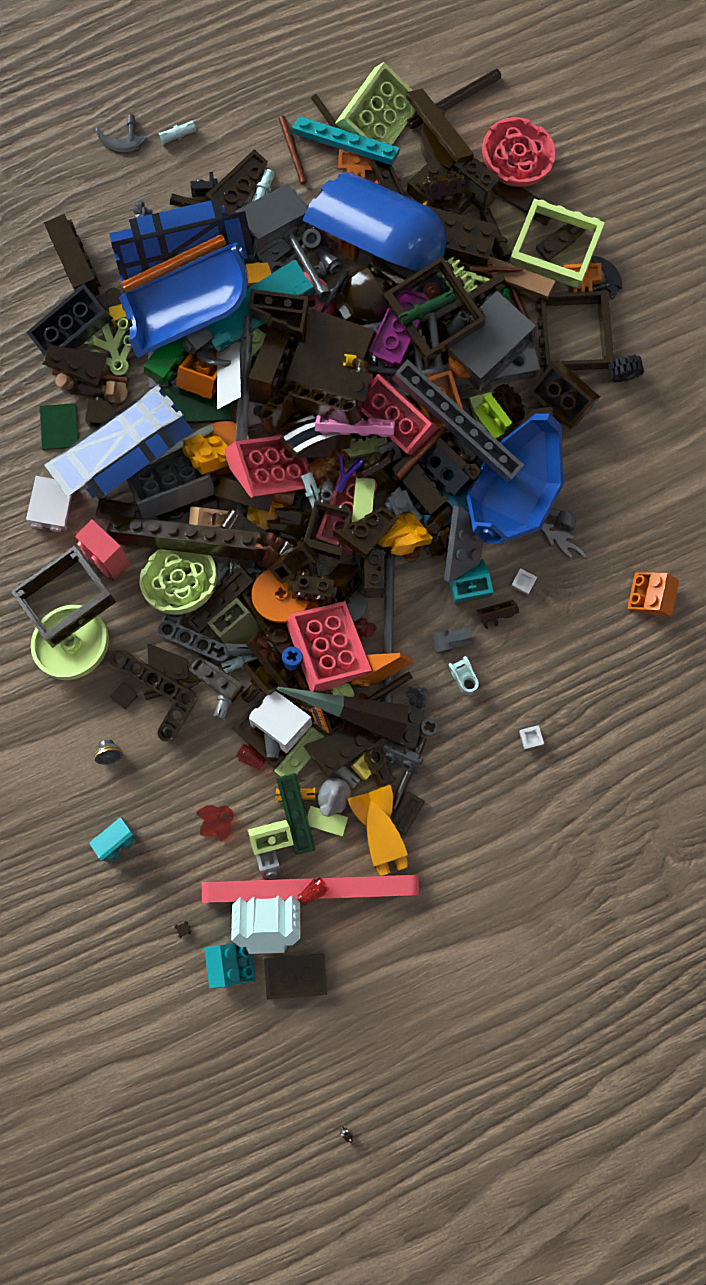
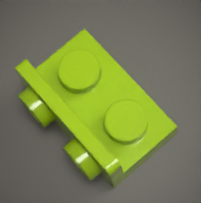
(492, 416)

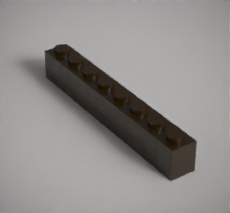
(186, 537)

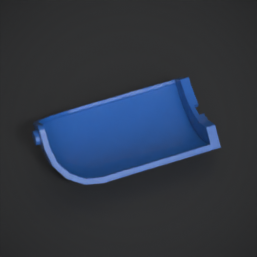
(378, 221)
(186, 299)

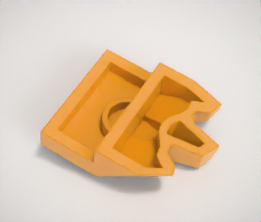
(405, 535)

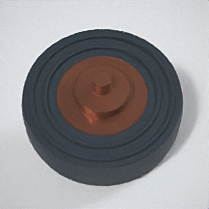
(432, 287)

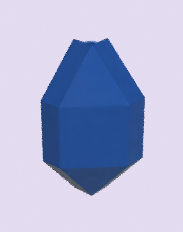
(520, 507)

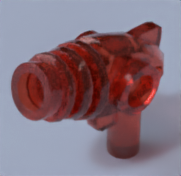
(365, 628)

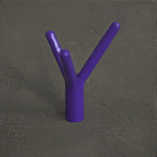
(344, 477)

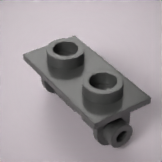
(395, 756)

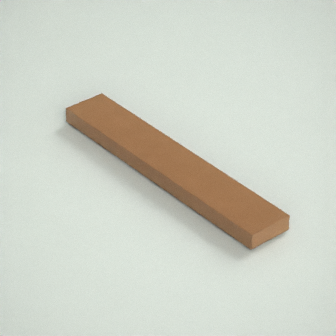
(522, 279)

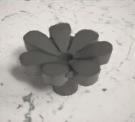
(140, 209)
(417, 696)

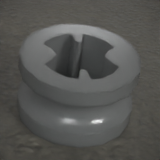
(431, 721)

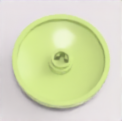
(74, 655)

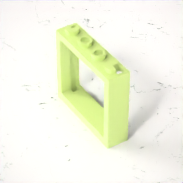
(548, 269)

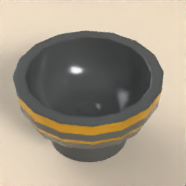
(107, 753)

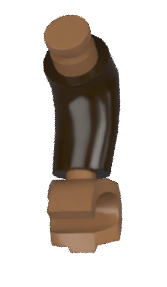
(110, 390)

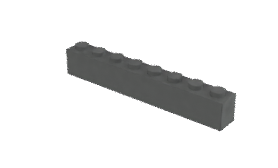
(457, 421)

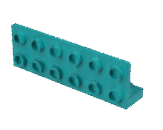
(287, 280)

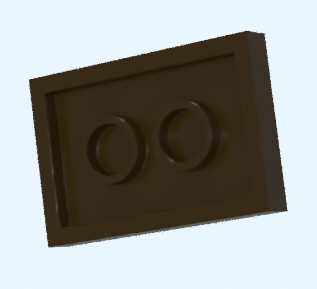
(295, 976)

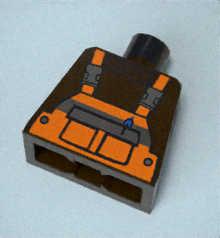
(321, 719)

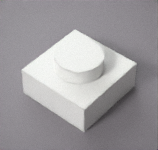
(524, 581)
(531, 737)

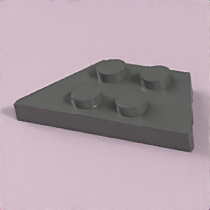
(463, 545)

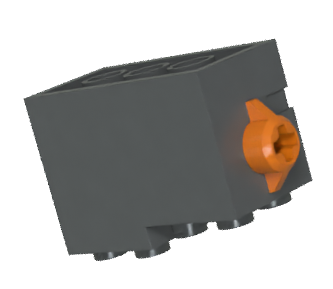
(493, 346)

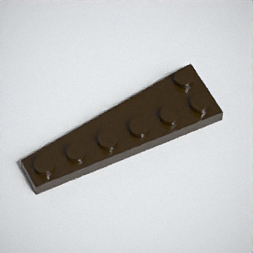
(276, 633)

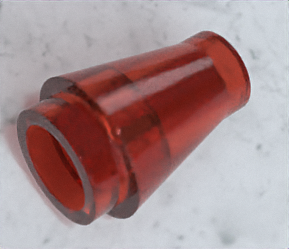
(250, 757)
(314, 890)

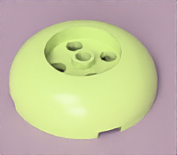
(172, 564)

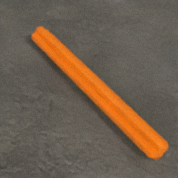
(173, 263)

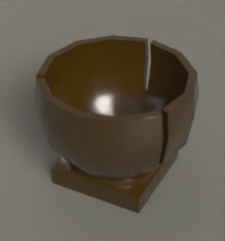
(361, 298)

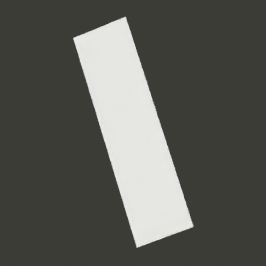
(228, 375)

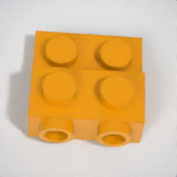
(206, 453)

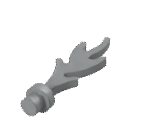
(560, 538)

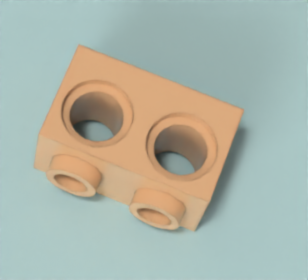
(206, 516)

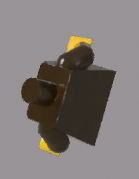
(359, 380)

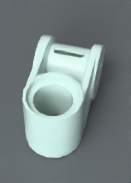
(463, 672)

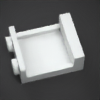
(48, 505)
(281, 720)

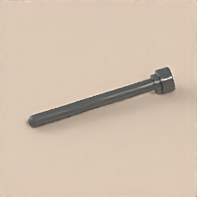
(322, 291)

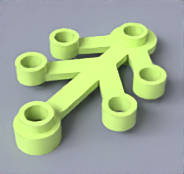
(112, 346)

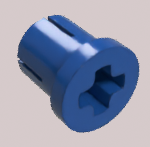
(293, 653)

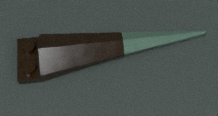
(388, 720)

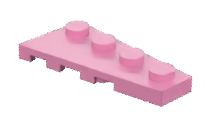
(372, 426)

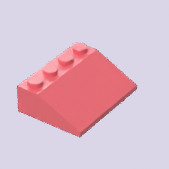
(266, 466)
(328, 646)

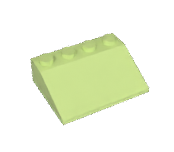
(378, 107)

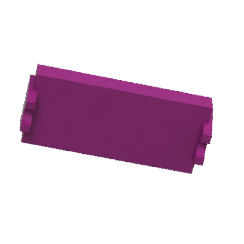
(391, 340)

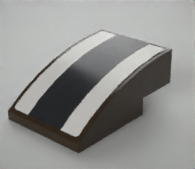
(308, 443)

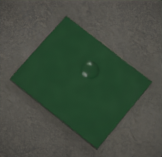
(58, 426)

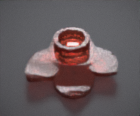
(213, 823)

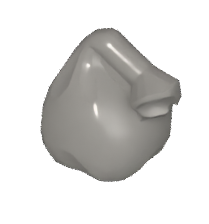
(333, 796)

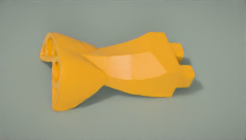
(383, 838)

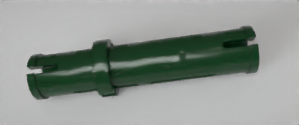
(426, 308)

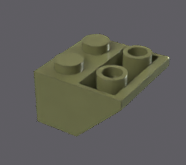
(236, 627)

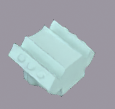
(266, 924)

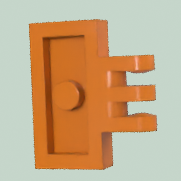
(353, 163)
(592, 276)

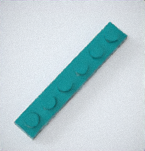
(345, 140)

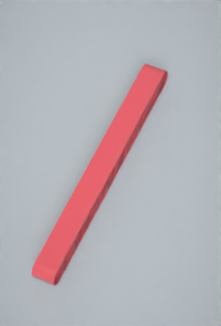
(338, 888)

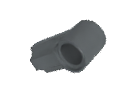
(445, 641)

